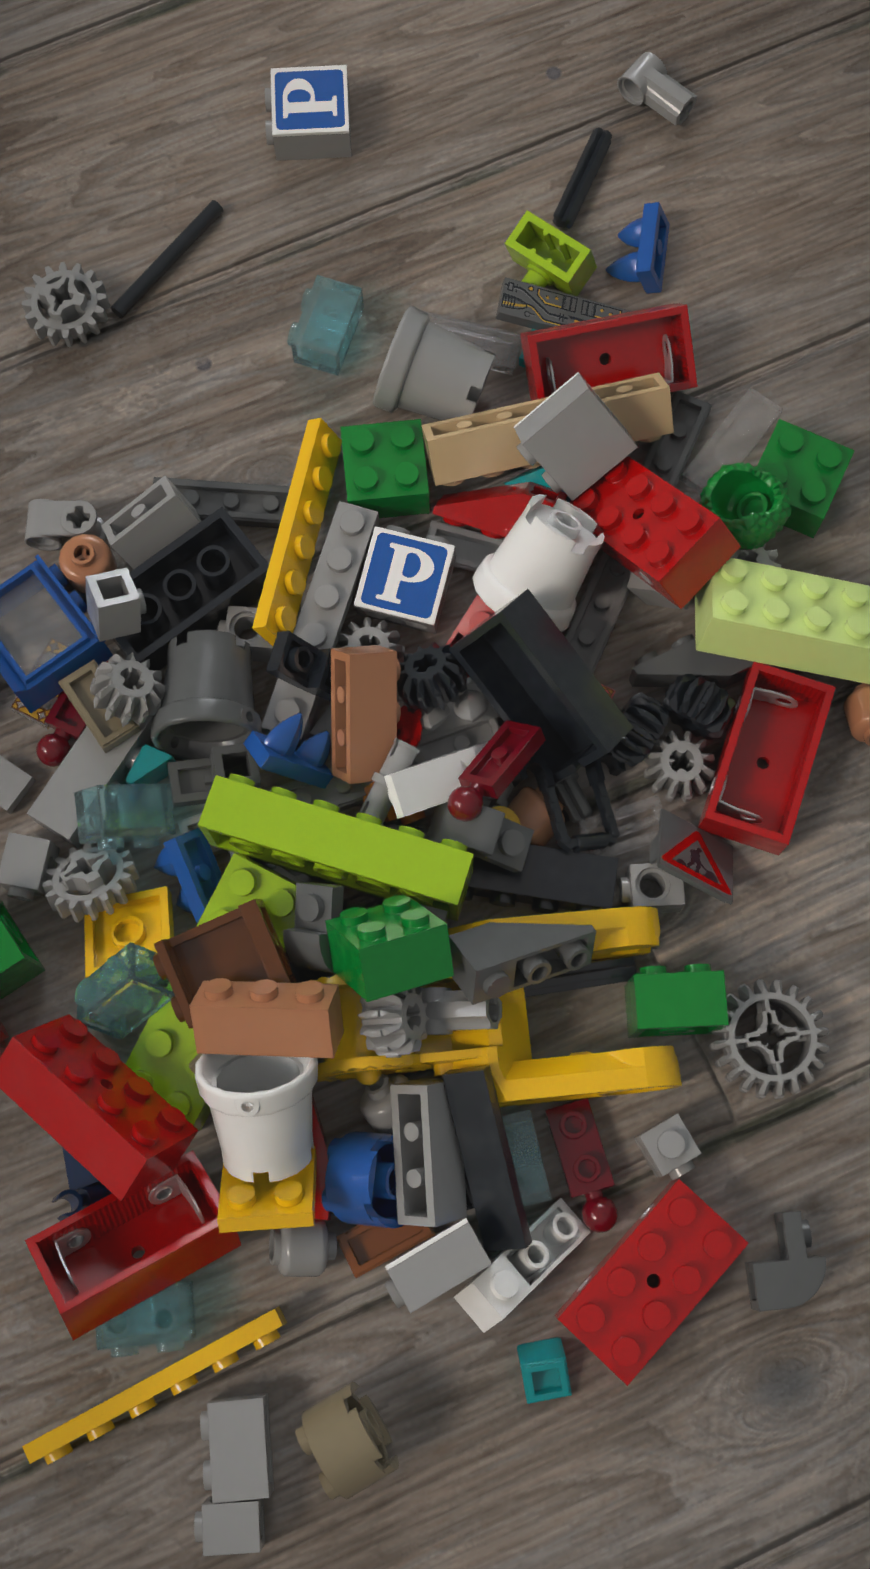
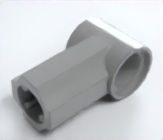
(649, 83)
(453, 1011)

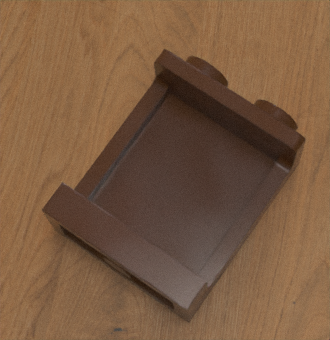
(230, 947)

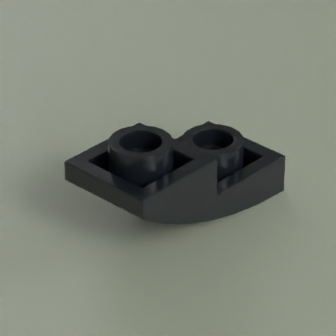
(301, 664)

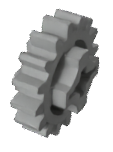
(66, 304)
(90, 882)

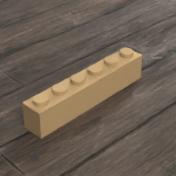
(487, 440)

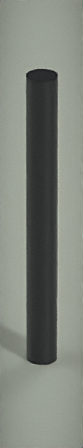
(167, 259)

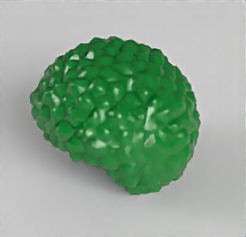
(748, 503)

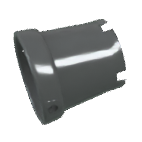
(205, 696)

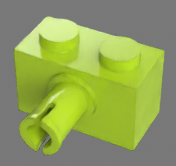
(550, 255)

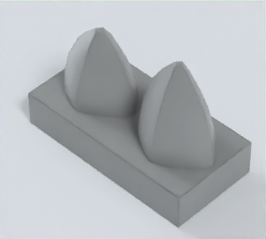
(470, 709)

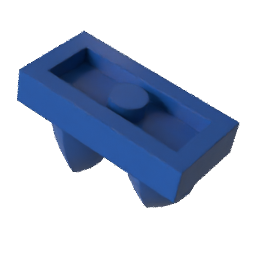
(651, 239)
(282, 755)
(195, 867)

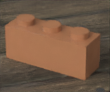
(363, 710)
(267, 1018)

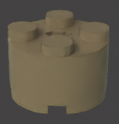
(346, 1442)

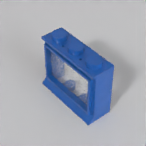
(43, 634)

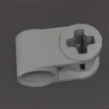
(56, 522)

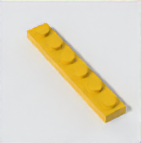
(298, 531)
(140, 1396)

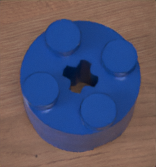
(362, 1180)

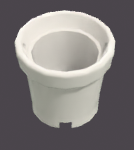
(543, 553)
(260, 1111)

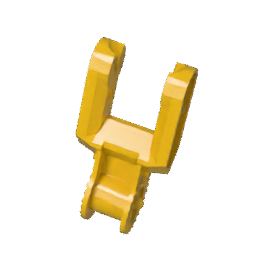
(508, 1048)

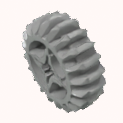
(766, 1018)

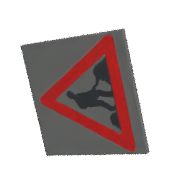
(693, 856)

